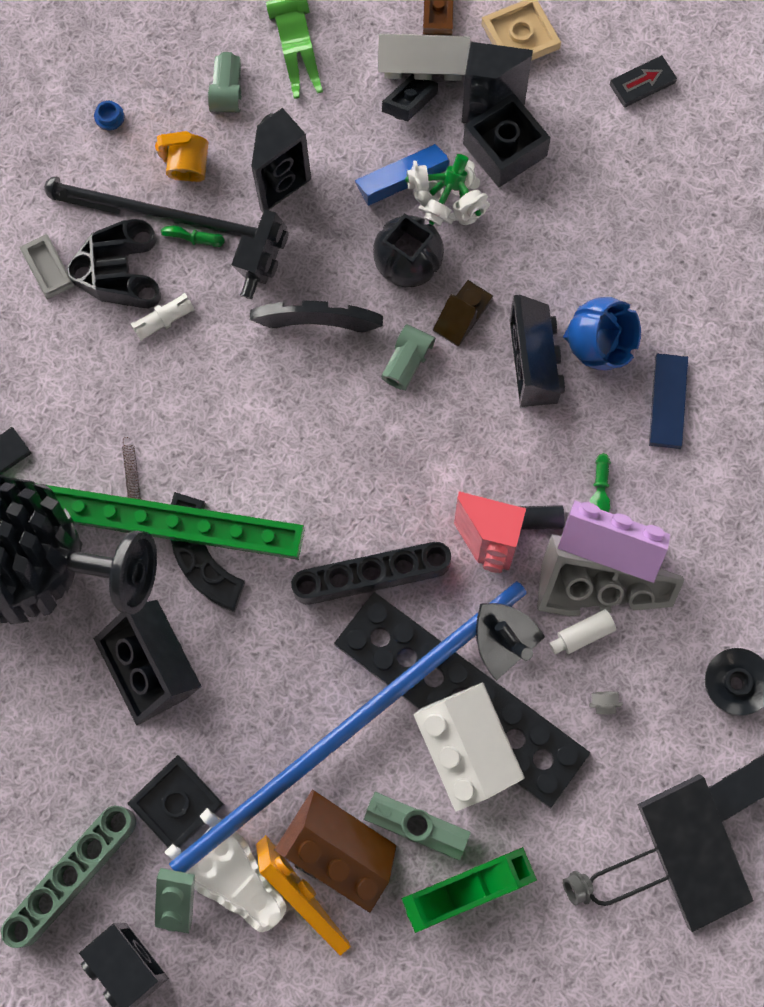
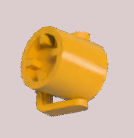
(185, 156)

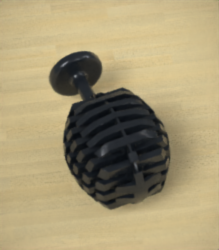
(44, 552)

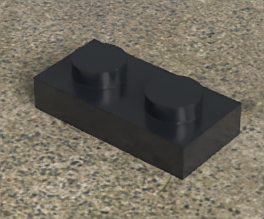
(409, 98)

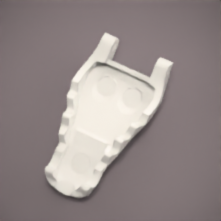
(234, 880)

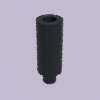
(543, 517)

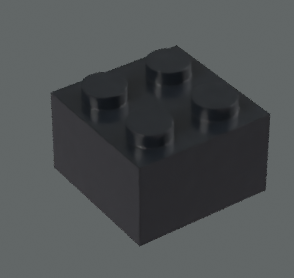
(506, 140)
(122, 966)

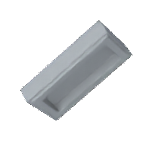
(46, 266)

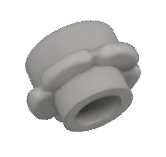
(605, 702)

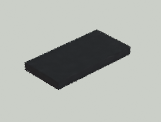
(695, 852)

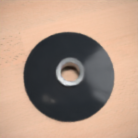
(740, 664)

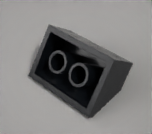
(492, 76)
(279, 159)
(535, 352)
(147, 662)

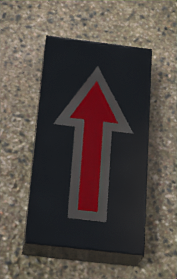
(643, 81)

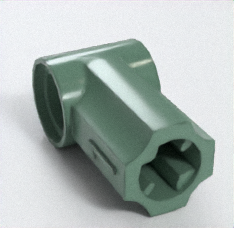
(226, 87)
(408, 355)

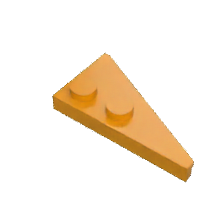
(298, 894)

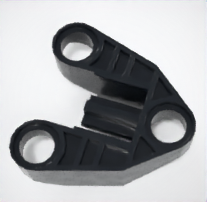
(107, 258)

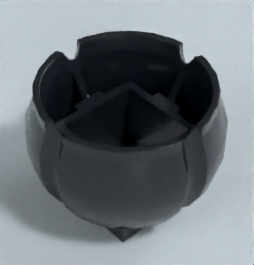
(399, 266)

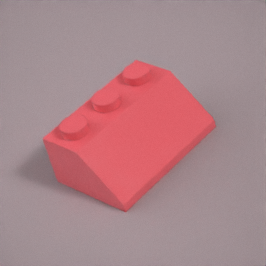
(489, 529)

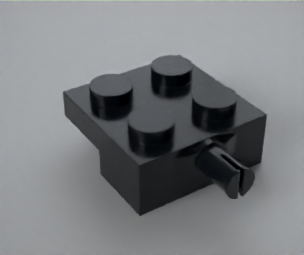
(257, 256)

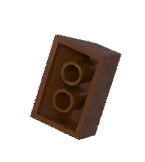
(339, 851)

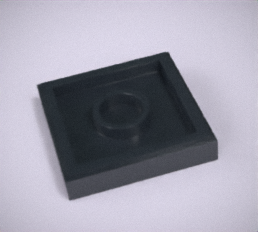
(174, 803)

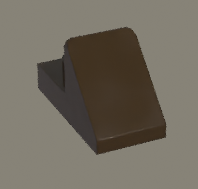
(462, 312)

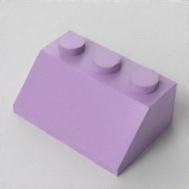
(614, 541)

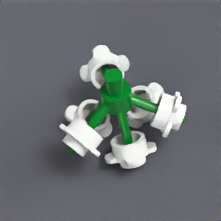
(456, 179)

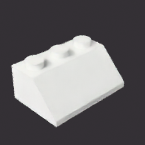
(423, 55)
(469, 746)

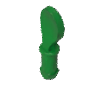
(196, 237)
(601, 482)

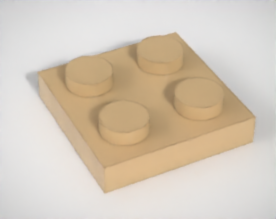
(523, 27)

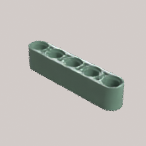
(54, 883)

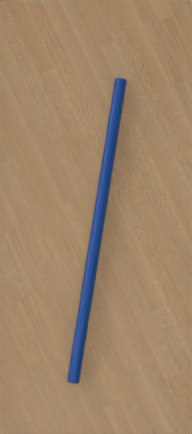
(336, 737)

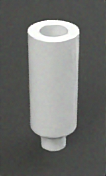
(583, 633)

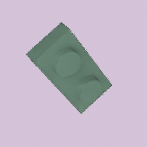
(174, 900)

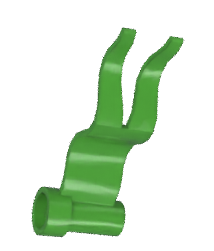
(295, 39)

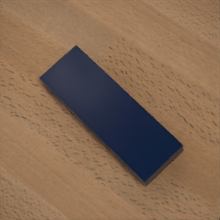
(668, 401)

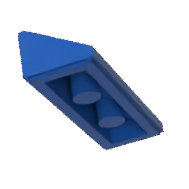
(392, 177)

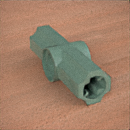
(439, 834)

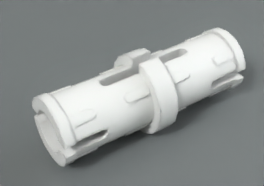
(162, 316)

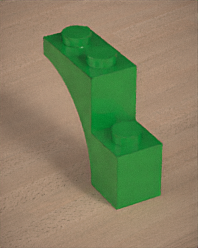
(468, 889)

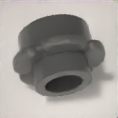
(581, 885)

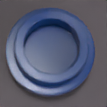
(109, 115)

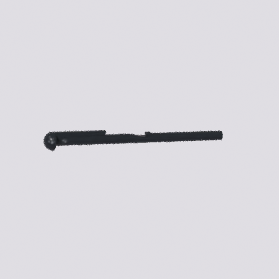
(113, 204)

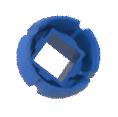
(604, 333)

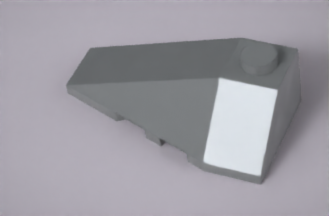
(576, 582)

